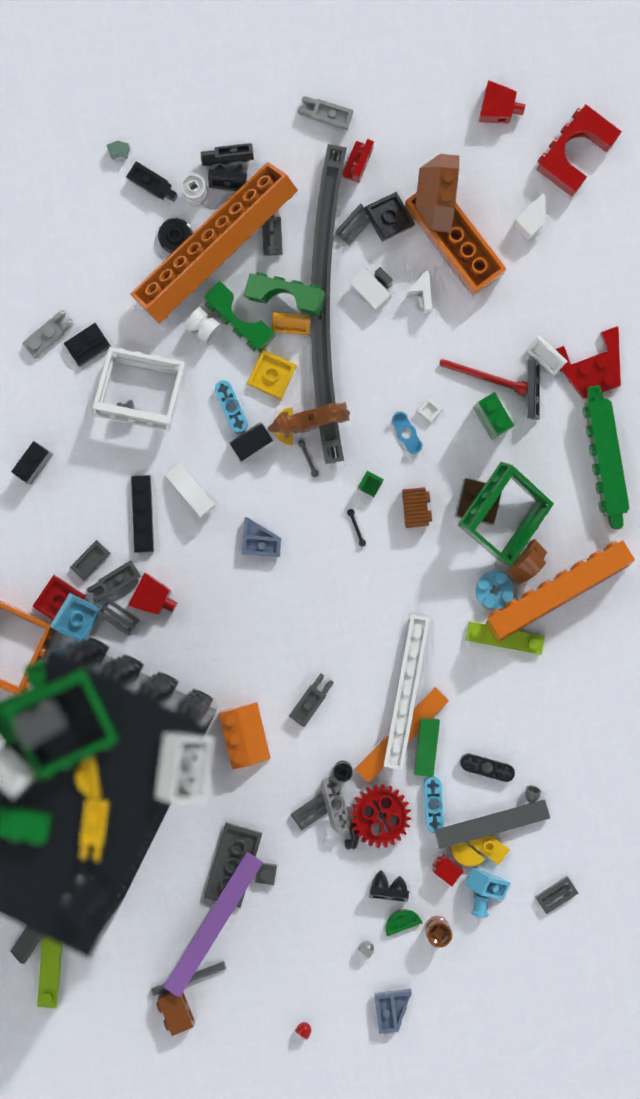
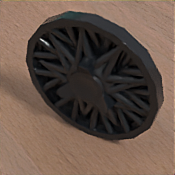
(173, 234)

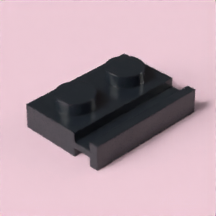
(87, 344)

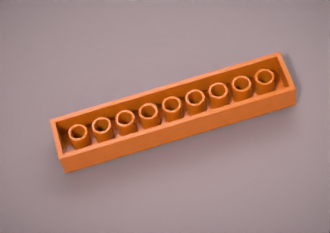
(214, 242)

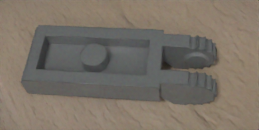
(115, 580)
(310, 702)

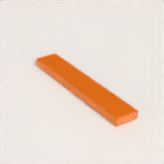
(427, 708)

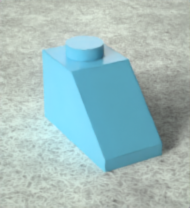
(487, 884)

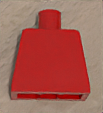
(499, 104)
(152, 596)

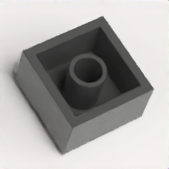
(39, 724)

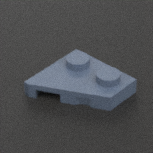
(259, 540)
(391, 1009)

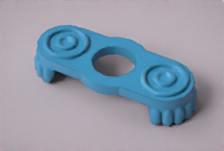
(400, 422)

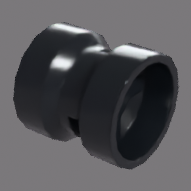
(342, 767)

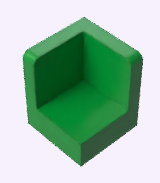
(370, 484)

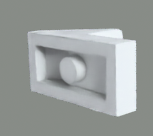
(422, 286)

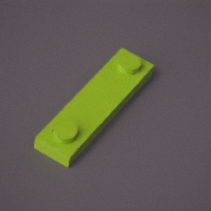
(518, 641)
(49, 973)

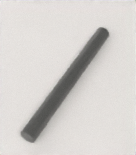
(197, 975)

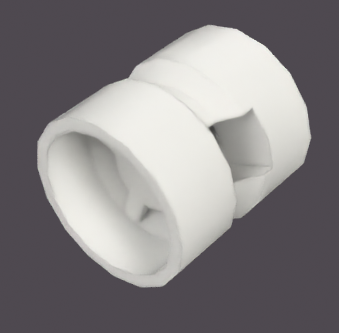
(194, 189)
(203, 326)

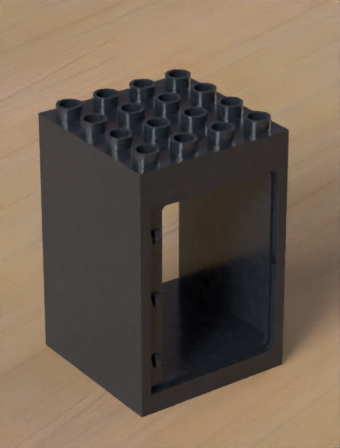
(141, 711)

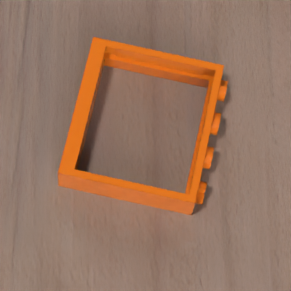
(39, 652)

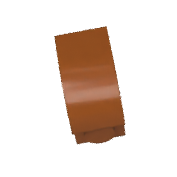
(528, 563)

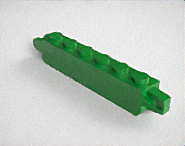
(606, 457)

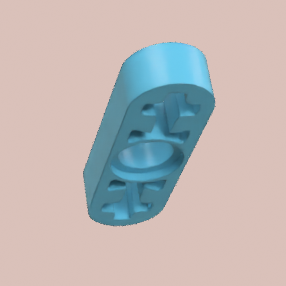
(232, 422)
(437, 789)

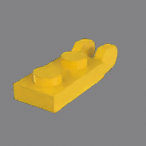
(94, 827)

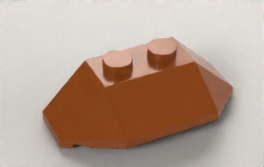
(438, 192)

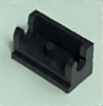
(251, 441)

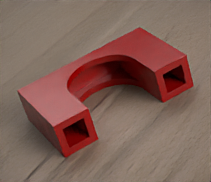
(585, 124)

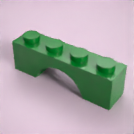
(262, 288)
(221, 301)

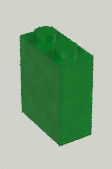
(493, 416)

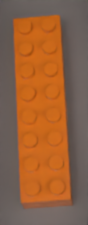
(559, 591)

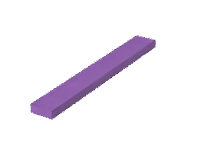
(213, 924)

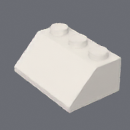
(184, 768)

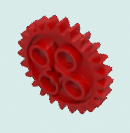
(395, 807)

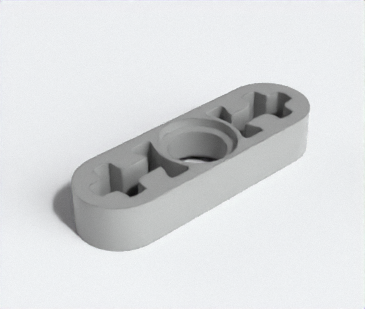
(342, 808)

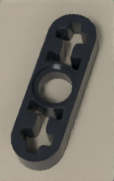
(502, 766)

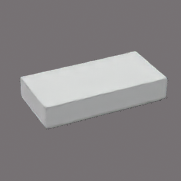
(546, 355)

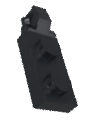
(228, 154)
(151, 182)

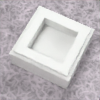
(429, 410)

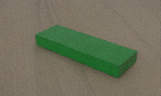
(426, 747)

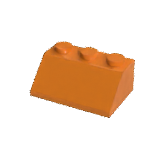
(244, 735)

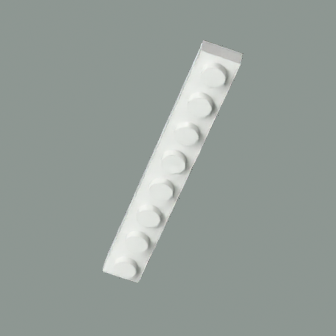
(406, 692)

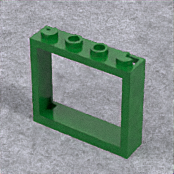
(486, 499)
(44, 692)

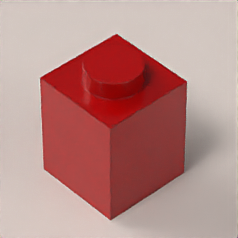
(447, 869)

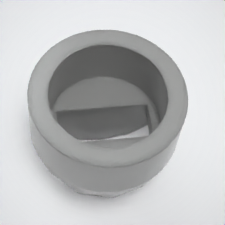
(366, 948)

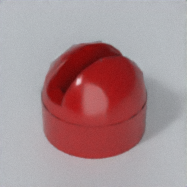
(303, 1030)

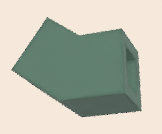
(118, 149)

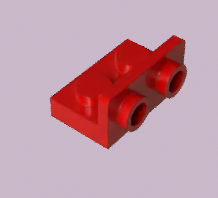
(358, 160)

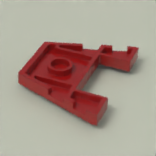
(596, 370)

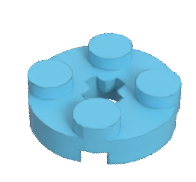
(485, 585)

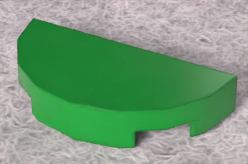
(402, 920)

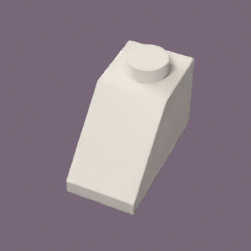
(532, 219)

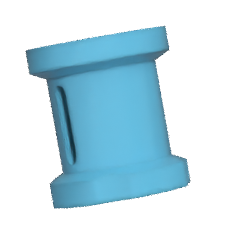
(480, 906)

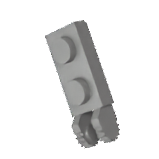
(327, 113)
(47, 335)

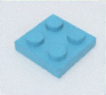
(75, 618)

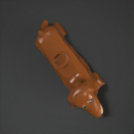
(310, 419)

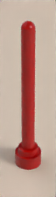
(519, 387)

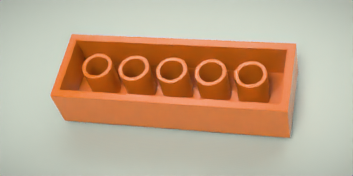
(463, 249)

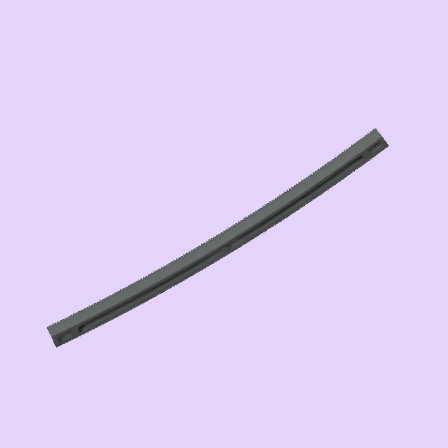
(322, 276)

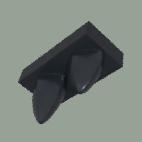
(222, 179)
(380, 890)

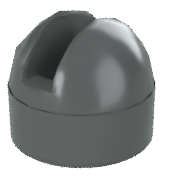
(532, 793)

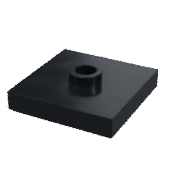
(389, 216)

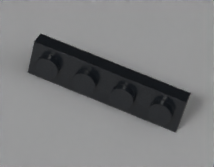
(142, 513)

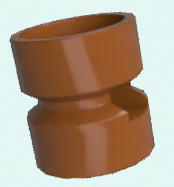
(438, 931)

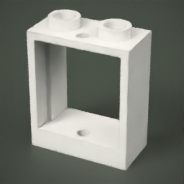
(15, 772)

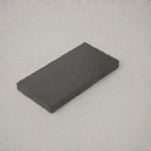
(232, 848)

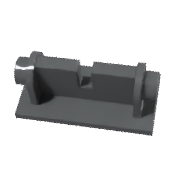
(272, 236)

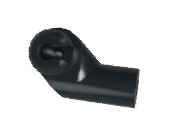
(353, 842)

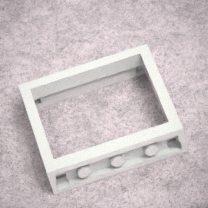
(130, 415)

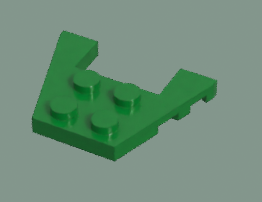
(36, 677)

